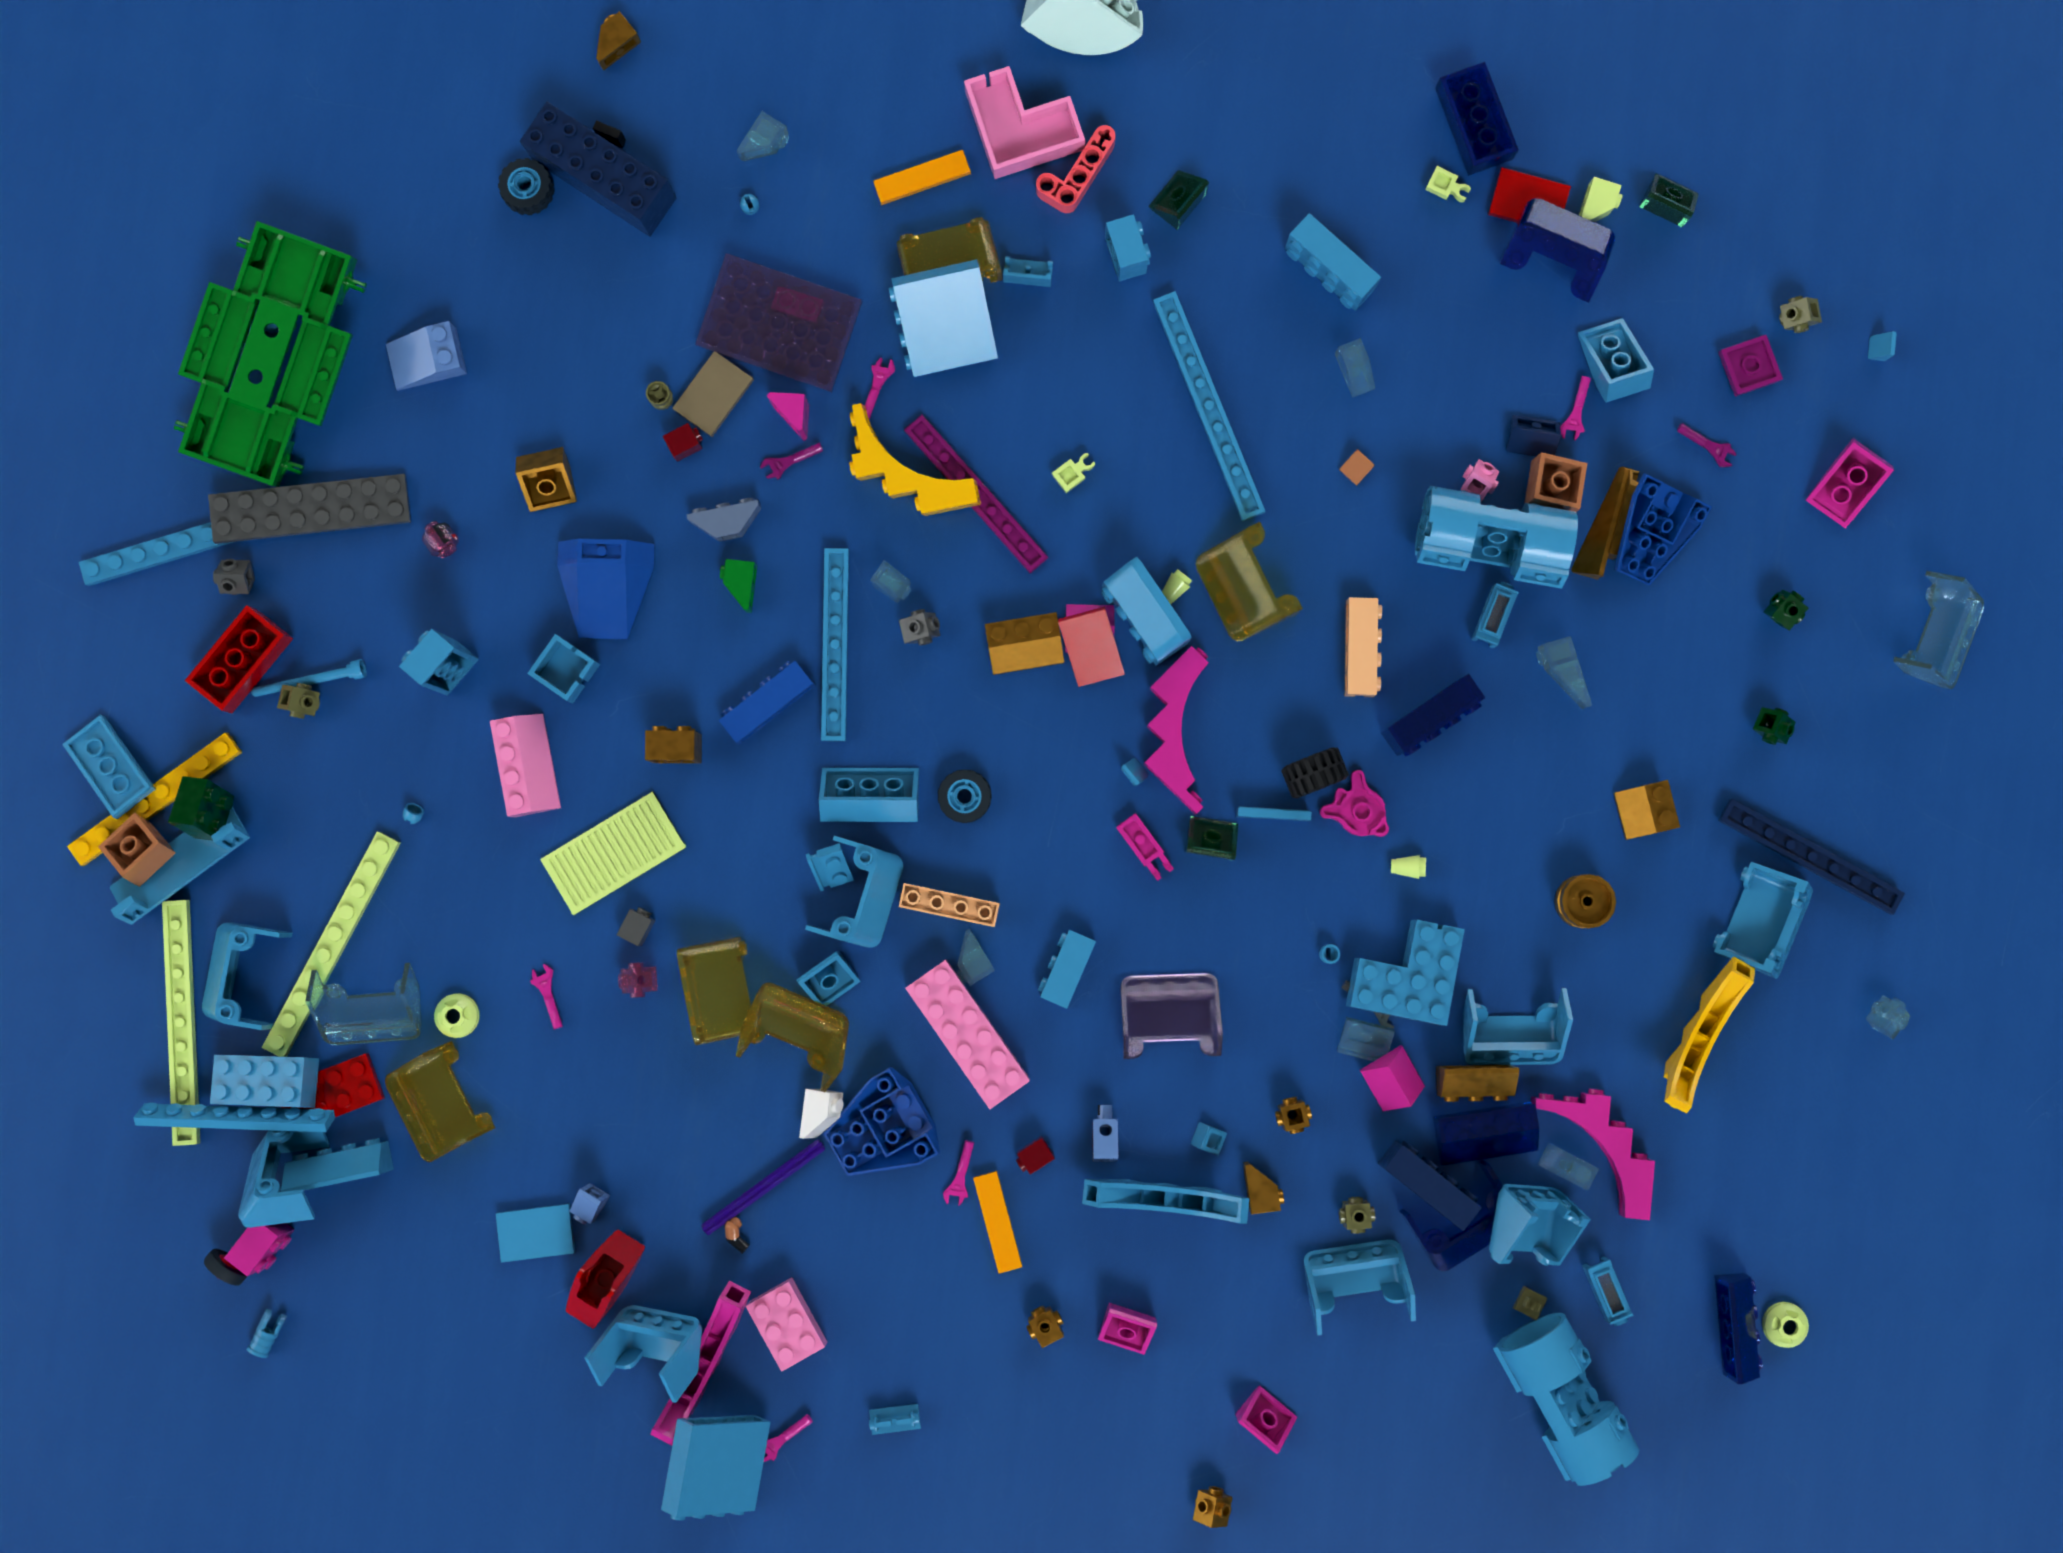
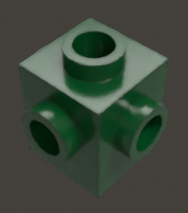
(1786, 609)
(1774, 725)

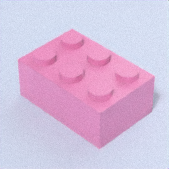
(786, 1324)

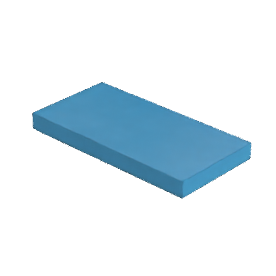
(109, 766)

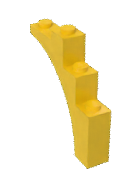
(875, 461)
(1701, 1032)

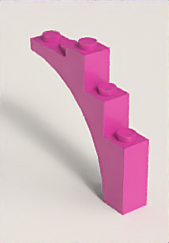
(1632, 1174)
(713, 1343)

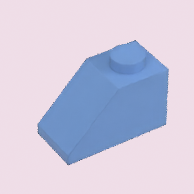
(588, 1203)

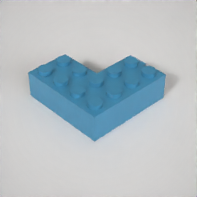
(1419, 987)

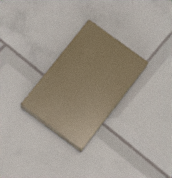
(713, 394)

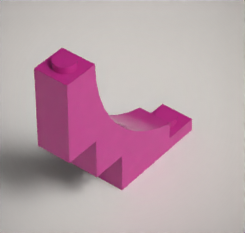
(1169, 760)

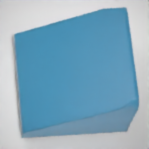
(1882, 346)
(1134, 771)
(1208, 1138)

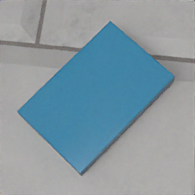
(535, 1232)

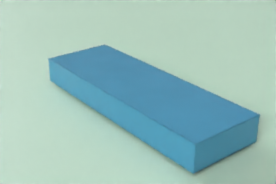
(1273, 813)

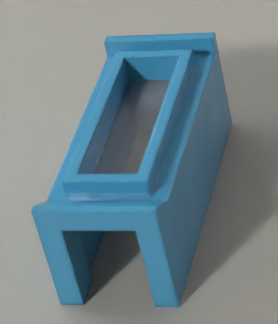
(1495, 614)
(1608, 1292)

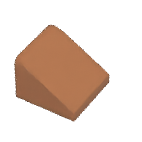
(1357, 467)

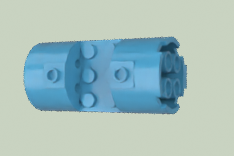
(1530, 542)
(1583, 1433)

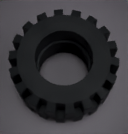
(1315, 772)

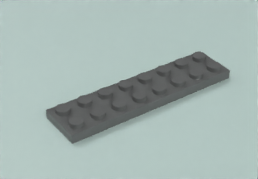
(309, 508)

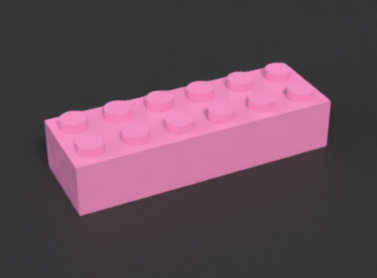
(968, 1034)

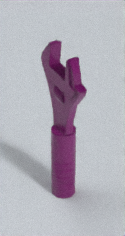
(1717, 450)
(779, 465)

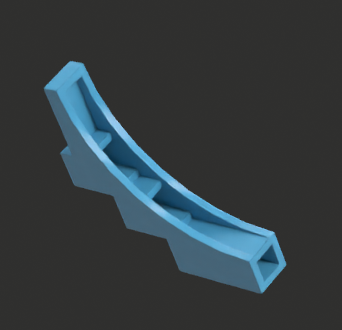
(1165, 1198)

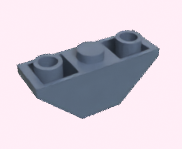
(726, 520)

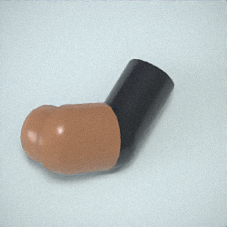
(732, 1235)

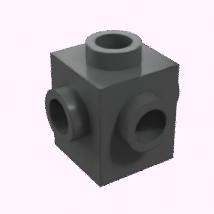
(234, 576)
(920, 627)

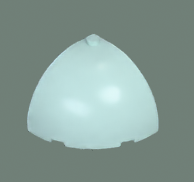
(1084, 25)

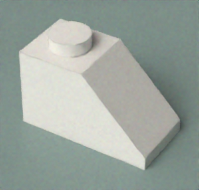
(819, 1111)

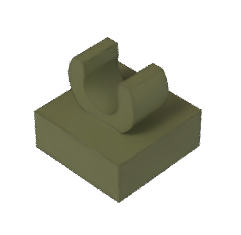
(1530, 1303)

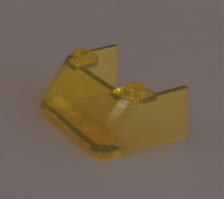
(799, 1023)

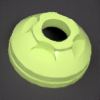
(468, 1015)
(1774, 1320)

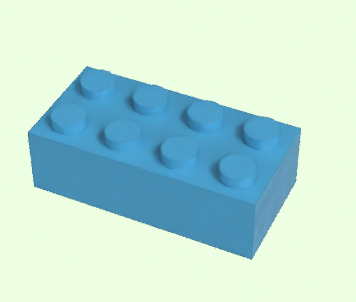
(1331, 262)
(438, 662)
(264, 1081)

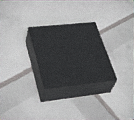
(609, 133)

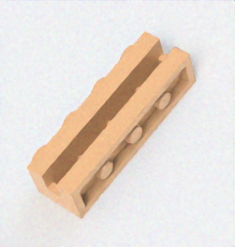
(1362, 647)
(949, 905)

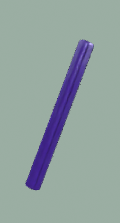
(763, 1187)

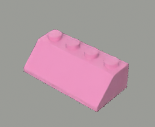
(525, 764)

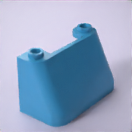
(1765, 919)
(1536, 1222)

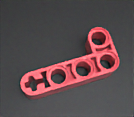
(1080, 168)

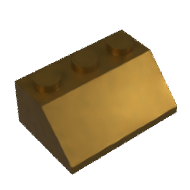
(1024, 643)
(1476, 1082)

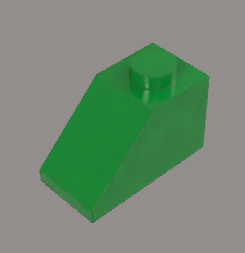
(740, 581)

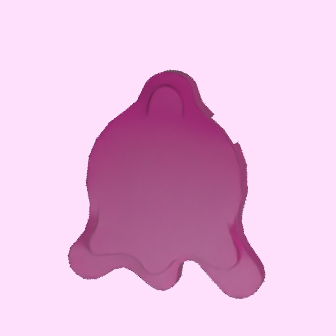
(1359, 809)

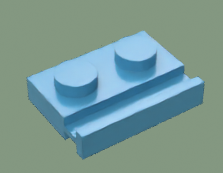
(830, 867)

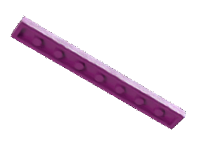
(990, 510)

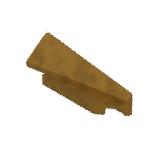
(1607, 529)

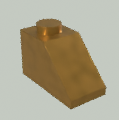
(615, 40)
(1261, 1191)

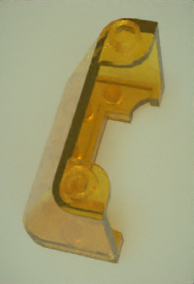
(951, 247)
(715, 988)

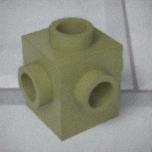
(1800, 314)
(299, 700)
(1348, 1211)

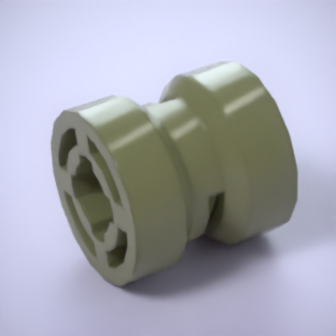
(657, 391)

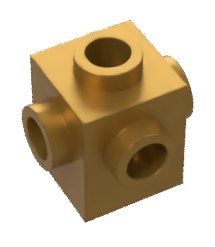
(1302, 1117)
(1047, 1334)
(1212, 1507)

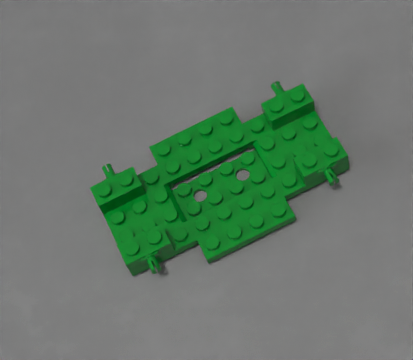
(290, 280)

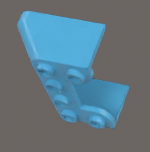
(1146, 611)

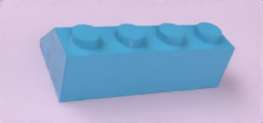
(869, 795)
(337, 1166)

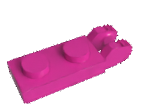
(1143, 844)

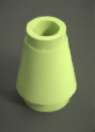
(1176, 586)
(1409, 866)

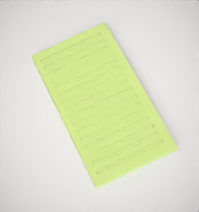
(613, 853)

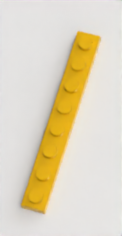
(198, 766)

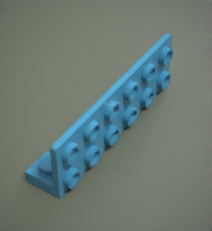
(189, 861)

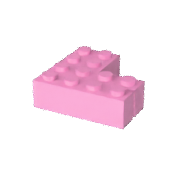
(1016, 136)

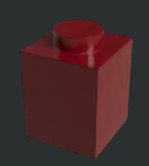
(683, 441)
(1034, 1156)

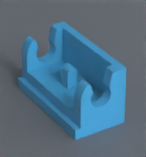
(1027, 272)

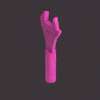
(880, 375)
(1574, 421)
(544, 984)
(957, 1187)
(775, 1443)

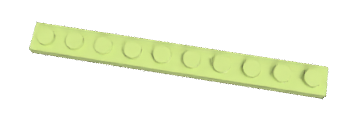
(332, 941)
(180, 1013)

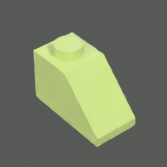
(1600, 199)

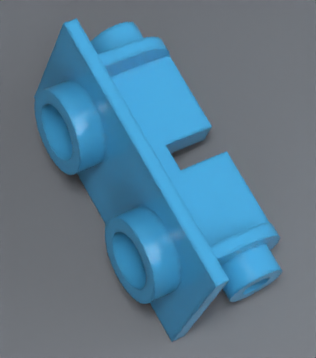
(894, 1419)

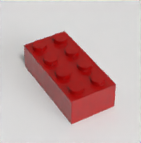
(239, 659)

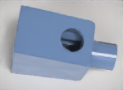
(1105, 1147)

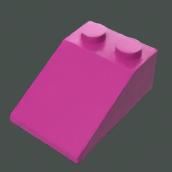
(1850, 483)

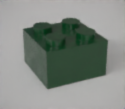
(200, 807)

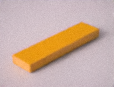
(922, 177)
(997, 1222)

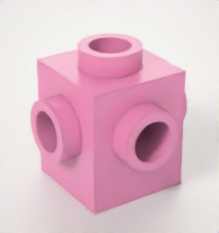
(1480, 479)

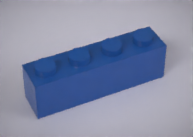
(767, 702)

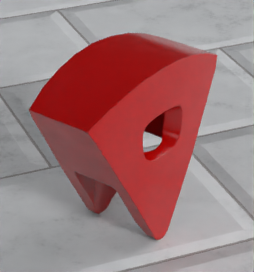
(603, 1278)

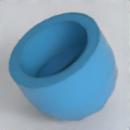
(744, 206)
(412, 813)
(1333, 954)

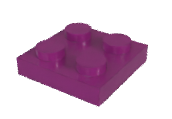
(1750, 365)

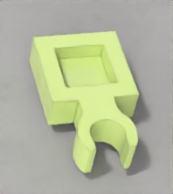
(1444, 183)
(1070, 474)

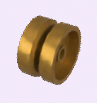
(1596, 892)

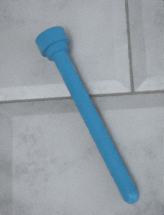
(355, 670)

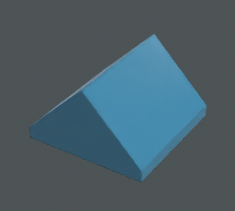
(829, 979)

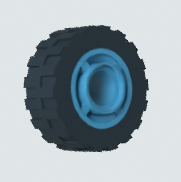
(522, 173)
(953, 785)

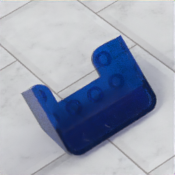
(1564, 239)

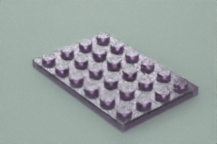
(778, 322)

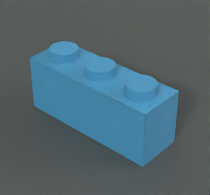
(1066, 968)

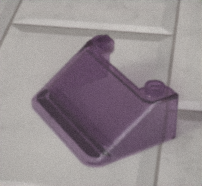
(1171, 1010)

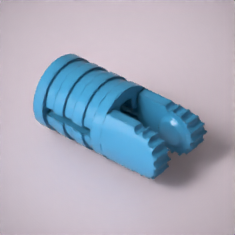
(265, 1336)

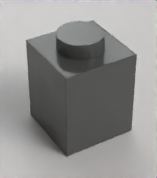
(636, 926)

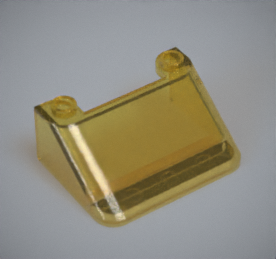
(1241, 588)
(435, 1104)

